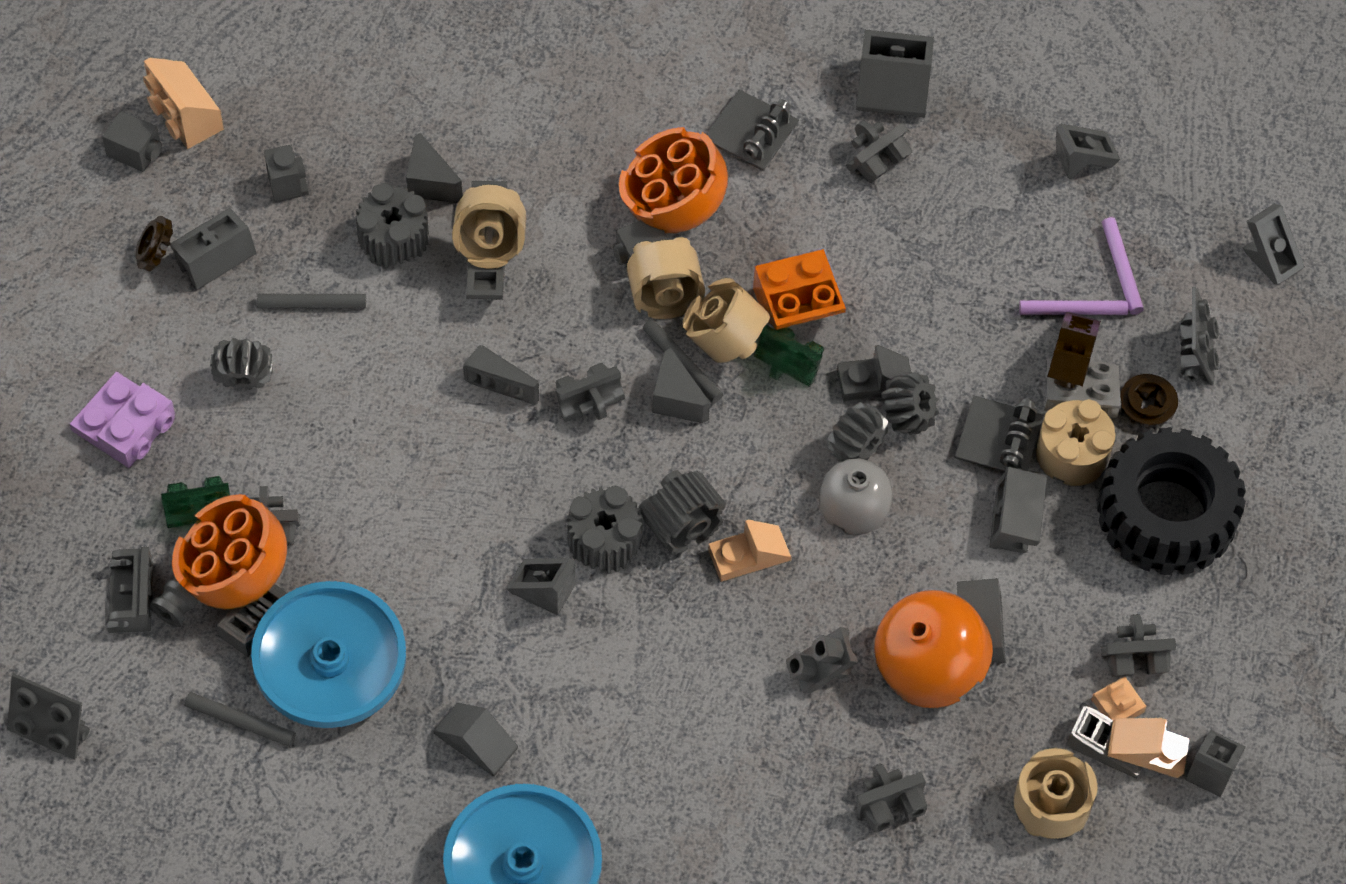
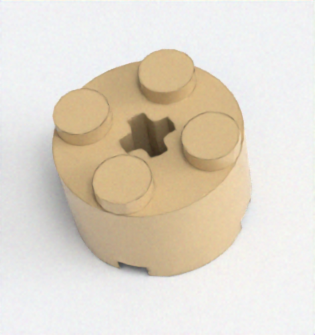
(491, 207)
(665, 277)
(725, 321)
(1075, 442)
(1074, 796)

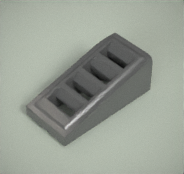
(498, 375)
(228, 629)
(1090, 746)

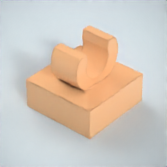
(1119, 700)

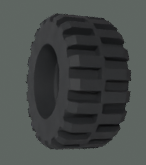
(1178, 460)

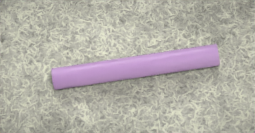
(1122, 266)
(1073, 307)

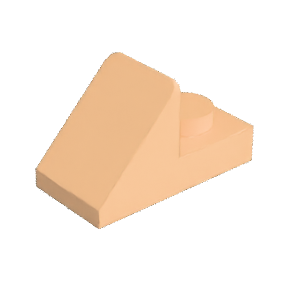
(748, 552)
(1148, 745)

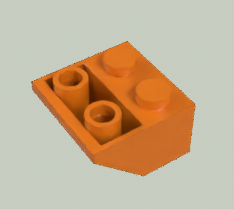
(797, 289)

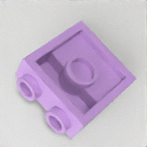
(124, 419)

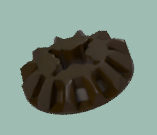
(153, 243)
(1146, 386)

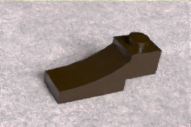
(1073, 350)

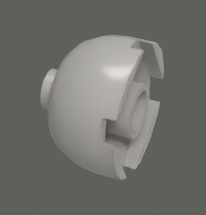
(856, 496)

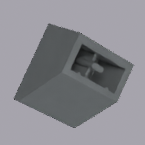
(895, 73)

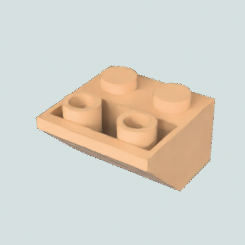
(181, 101)

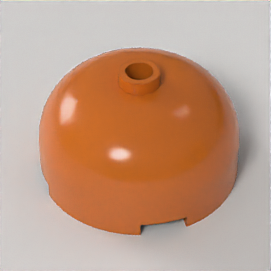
(675, 180)
(231, 553)
(932, 648)

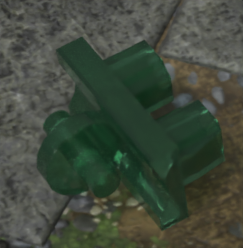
(789, 356)
(183, 503)

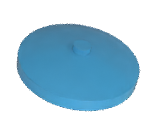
(328, 654)
(523, 839)

